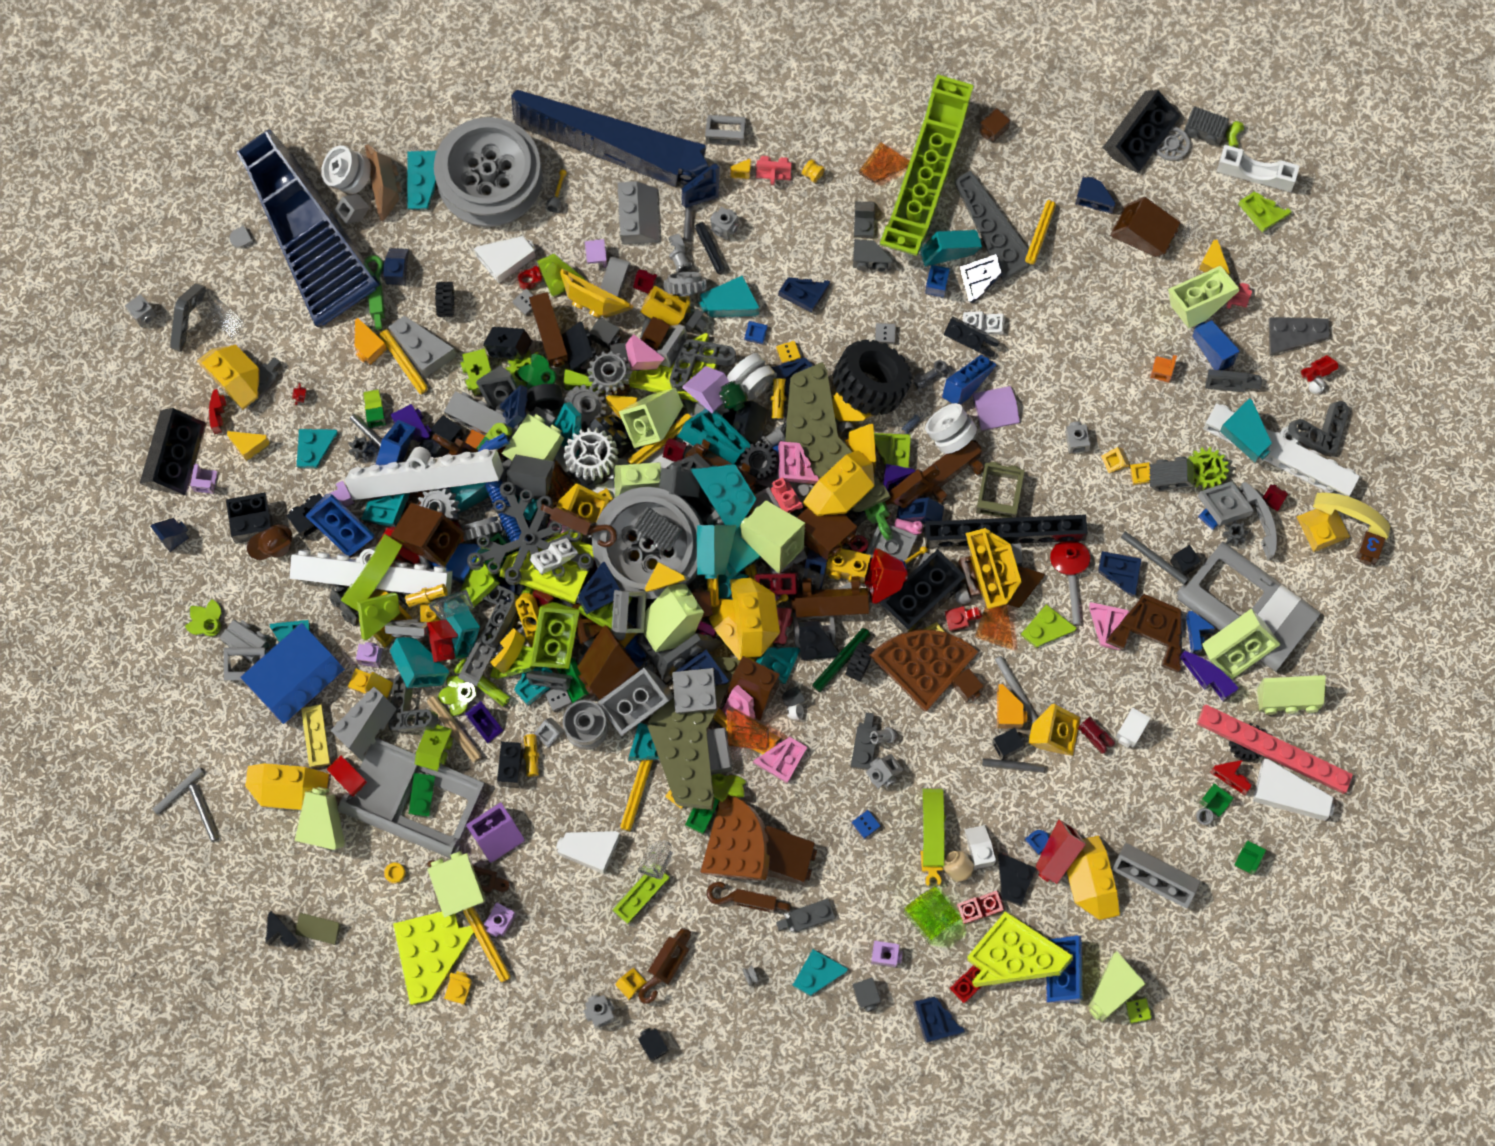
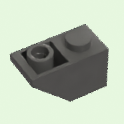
(870, 256)

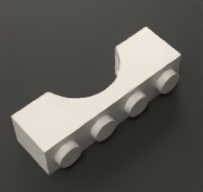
(1277, 175)

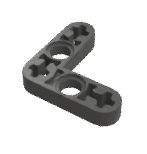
(182, 309)
(692, 356)
(1324, 435)
(502, 607)
(405, 717)

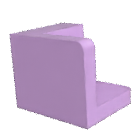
(596, 252)
(203, 480)
(342, 494)

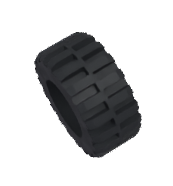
(861, 390)

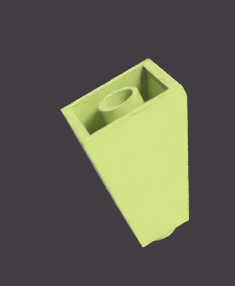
(651, 417)
(534, 440)
(636, 476)
(774, 535)
(672, 618)
(320, 820)
(456, 883)
(1115, 987)

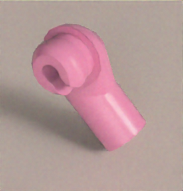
(911, 527)

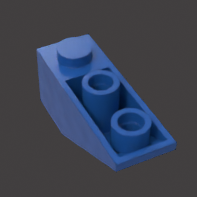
(966, 381)

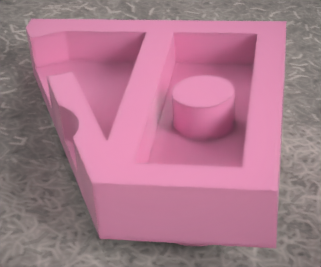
(794, 464)
(1105, 621)

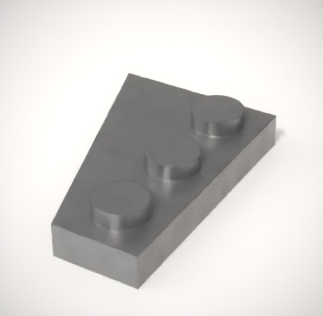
(1295, 332)

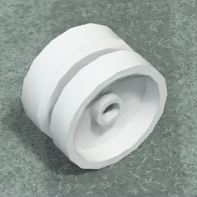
(346, 169)
(753, 375)
(951, 428)

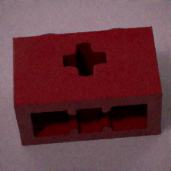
(779, 582)

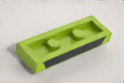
(638, 897)

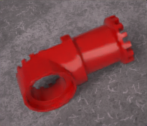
(534, 273)

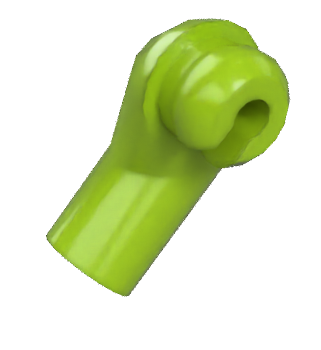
(1232, 133)

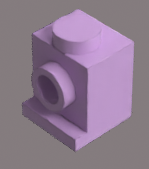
(369, 655)
(507, 918)
(880, 948)

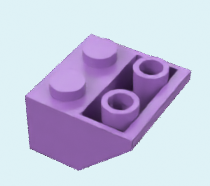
(495, 832)

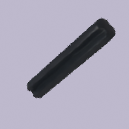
(710, 247)

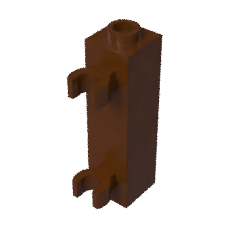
(548, 329)
(715, 460)
(951, 465)
(831, 601)

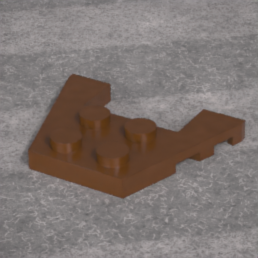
(1155, 622)

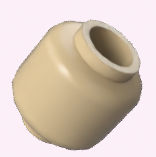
(958, 866)

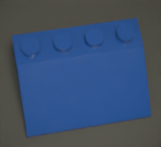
(292, 673)

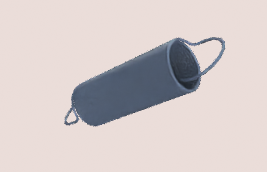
(911, 423)

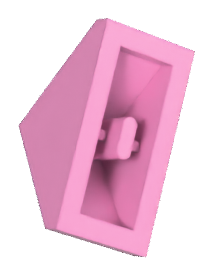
(641, 355)

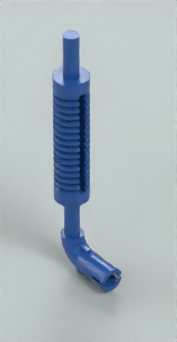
(493, 487)

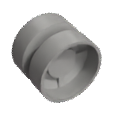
(585, 724)

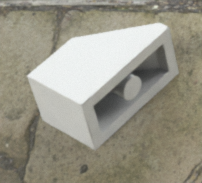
(1132, 728)
(980, 847)

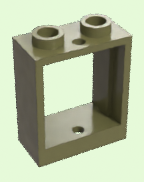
(996, 509)

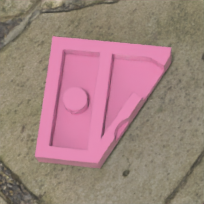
(741, 701)
(782, 759)

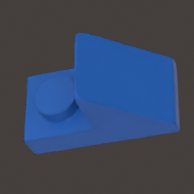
(937, 281)
(1197, 627)

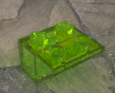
(931, 914)

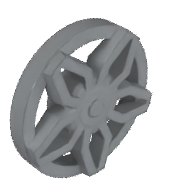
(1172, 143)

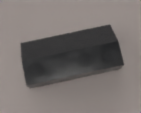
(1142, 130)
(172, 452)
(923, 592)

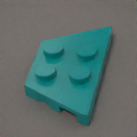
(726, 492)

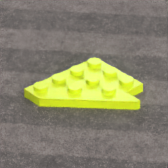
(658, 379)
(564, 588)
(429, 951)
(1015, 954)

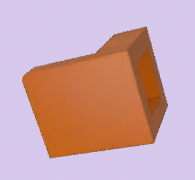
(1163, 368)

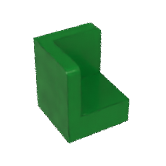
(1216, 800)
(1249, 857)

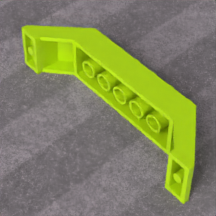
(928, 166)

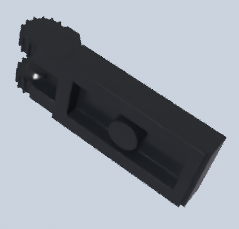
(970, 336)

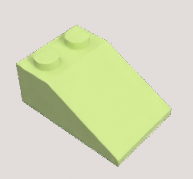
(1202, 296)

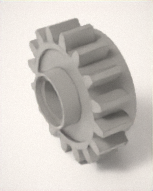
(685, 283)
(609, 382)
(590, 400)
(442, 498)
(483, 527)

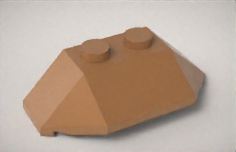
(383, 181)

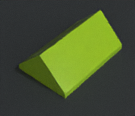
(554, 636)

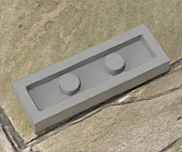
(477, 662)

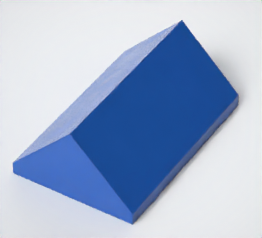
(339, 525)
(1068, 985)

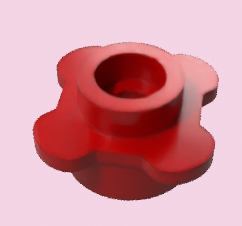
(299, 394)

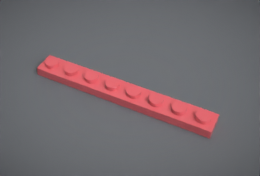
(1274, 749)

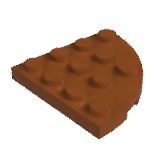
(924, 662)
(737, 843)

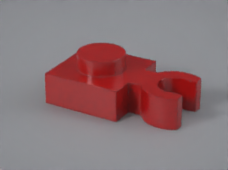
(1322, 367)

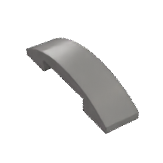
(1253, 498)

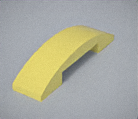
(1329, 502)

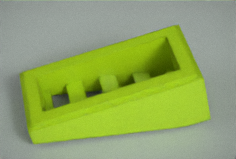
(574, 379)

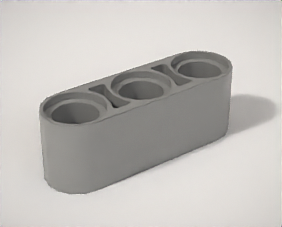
(615, 276)

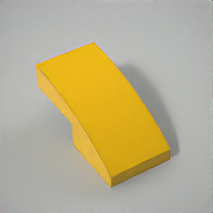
(512, 646)

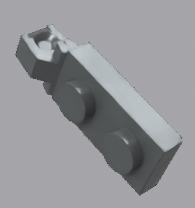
(267, 377)
(1232, 381)
(863, 747)
(807, 916)

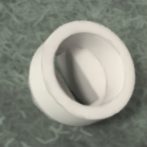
(1315, 388)
(795, 712)

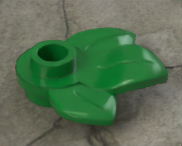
(534, 373)

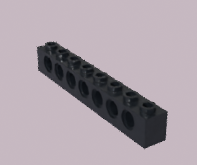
(1013, 530)

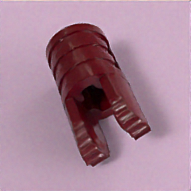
(1096, 735)

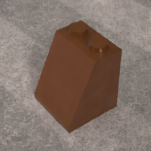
(1146, 227)
(827, 533)
(428, 534)
(606, 665)
(757, 682)
(789, 856)

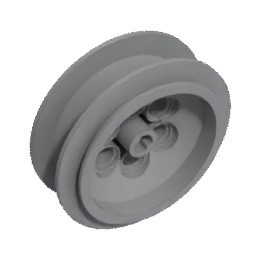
(473, 144)
(623, 515)

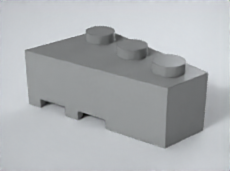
(421, 347)
(363, 722)

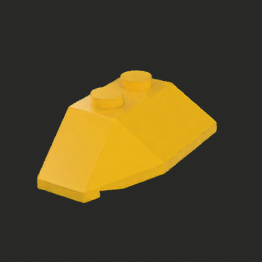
(592, 297)
(233, 373)
(842, 486)
(993, 567)
(754, 616)
(725, 625)
(283, 784)
(1093, 881)

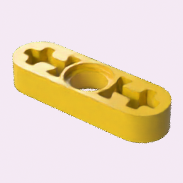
(533, 611)

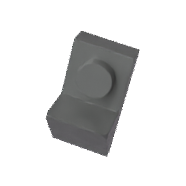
(863, 219)

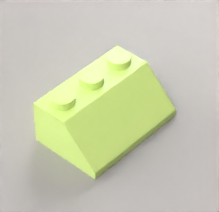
(1240, 644)
(1291, 694)

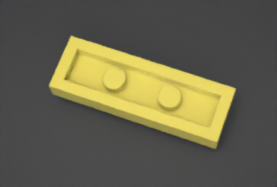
(315, 736)

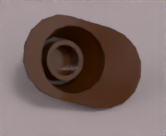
(270, 543)

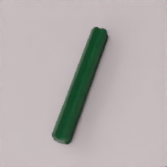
(843, 657)

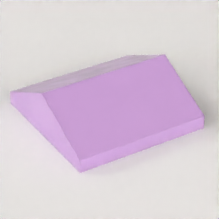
(706, 387)
(996, 408)

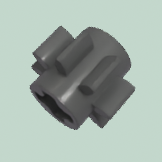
(360, 453)
(1238, 537)

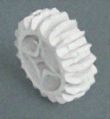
(599, 443)

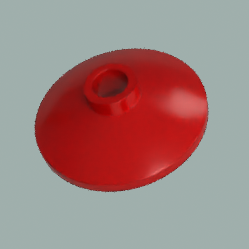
(1070, 564)

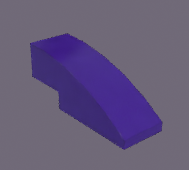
(1209, 675)

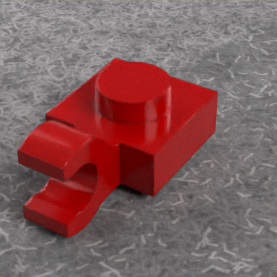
(959, 617)

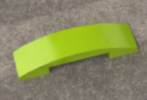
(372, 572)
(933, 827)

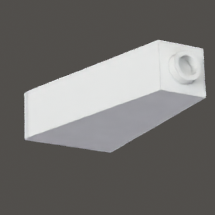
(1288, 792)

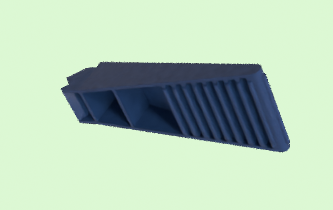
(611, 139)
(313, 242)

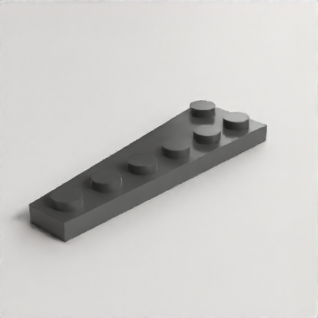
(992, 226)

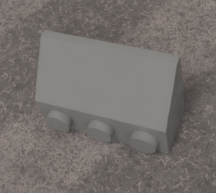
(638, 213)
(635, 700)

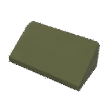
(317, 928)

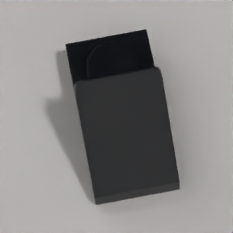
(276, 928)

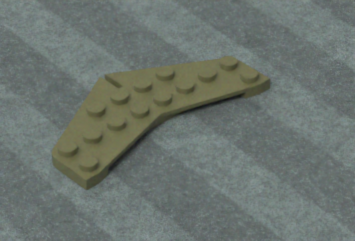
(814, 427)
(684, 745)

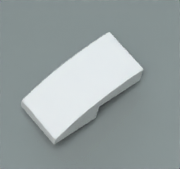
(990, 323)
(557, 554)

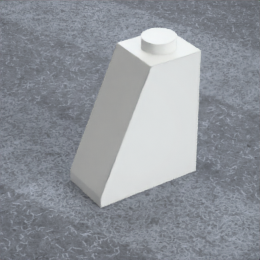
(505, 256)
(589, 848)

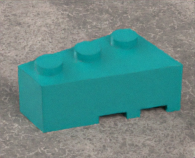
(715, 429)

